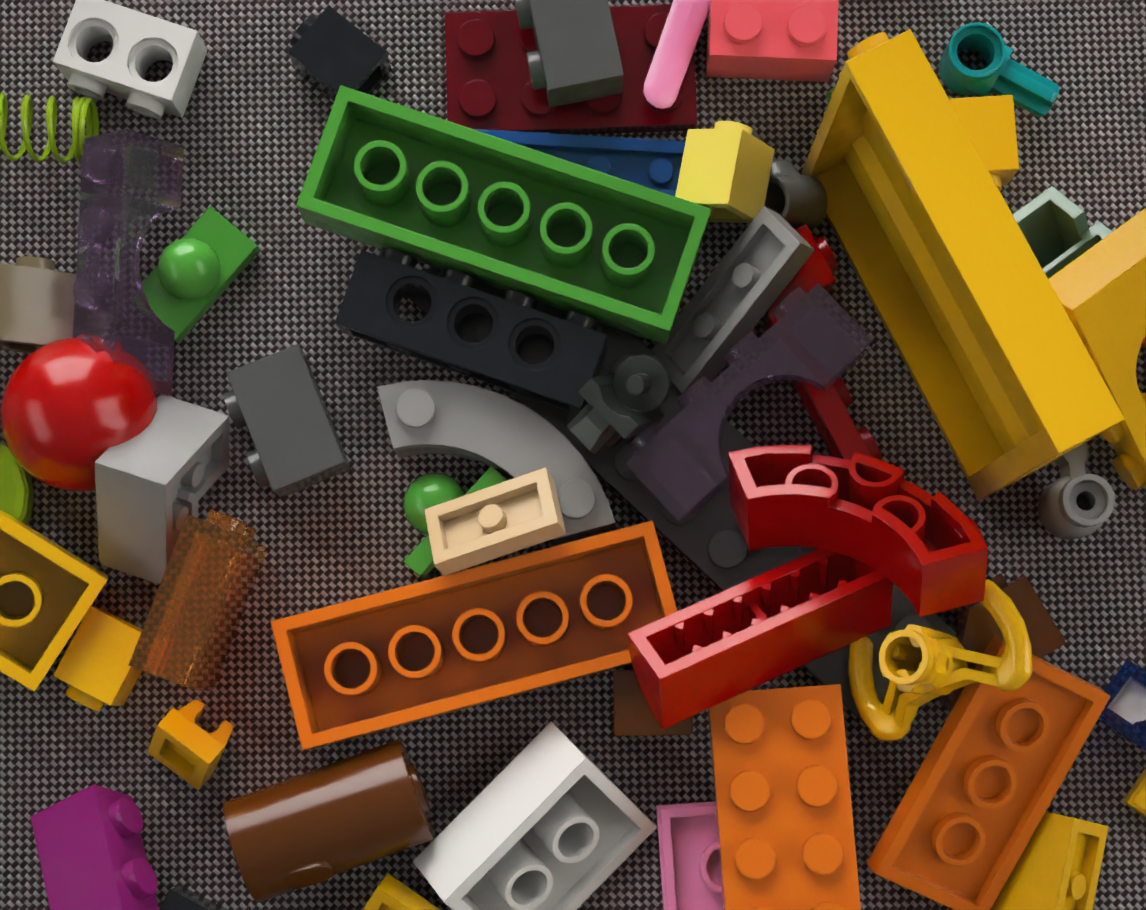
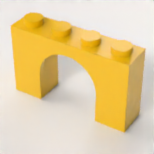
(1108, 309)

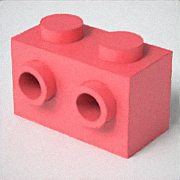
(772, 39)

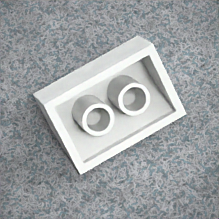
(536, 834)

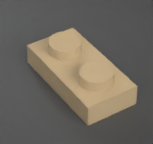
(494, 521)

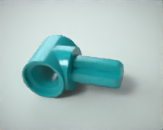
(1001, 73)

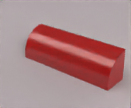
(756, 632)

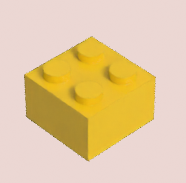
(40, 599)

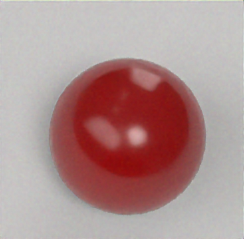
(69, 409)

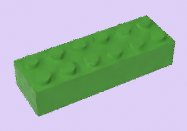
(503, 214)

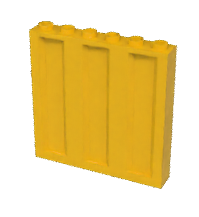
(952, 270)

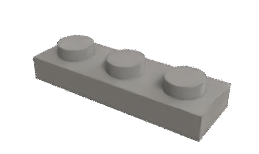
(733, 298)

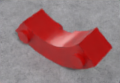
(862, 512)

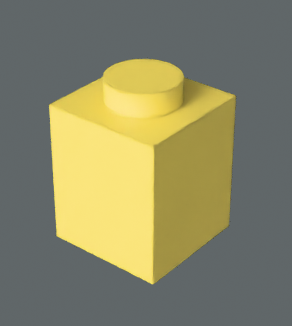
(725, 171)

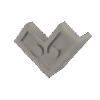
(154, 483)

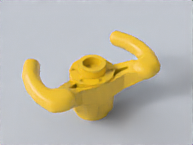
(932, 664)

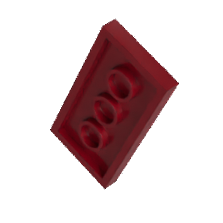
(494, 91)

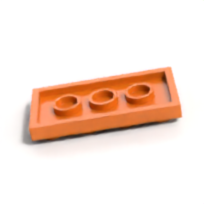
(987, 785)

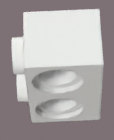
(137, 44)

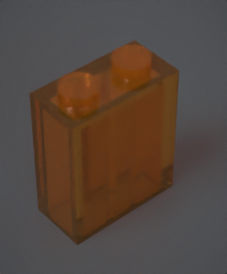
(200, 601)

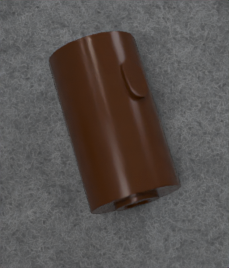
(328, 821)

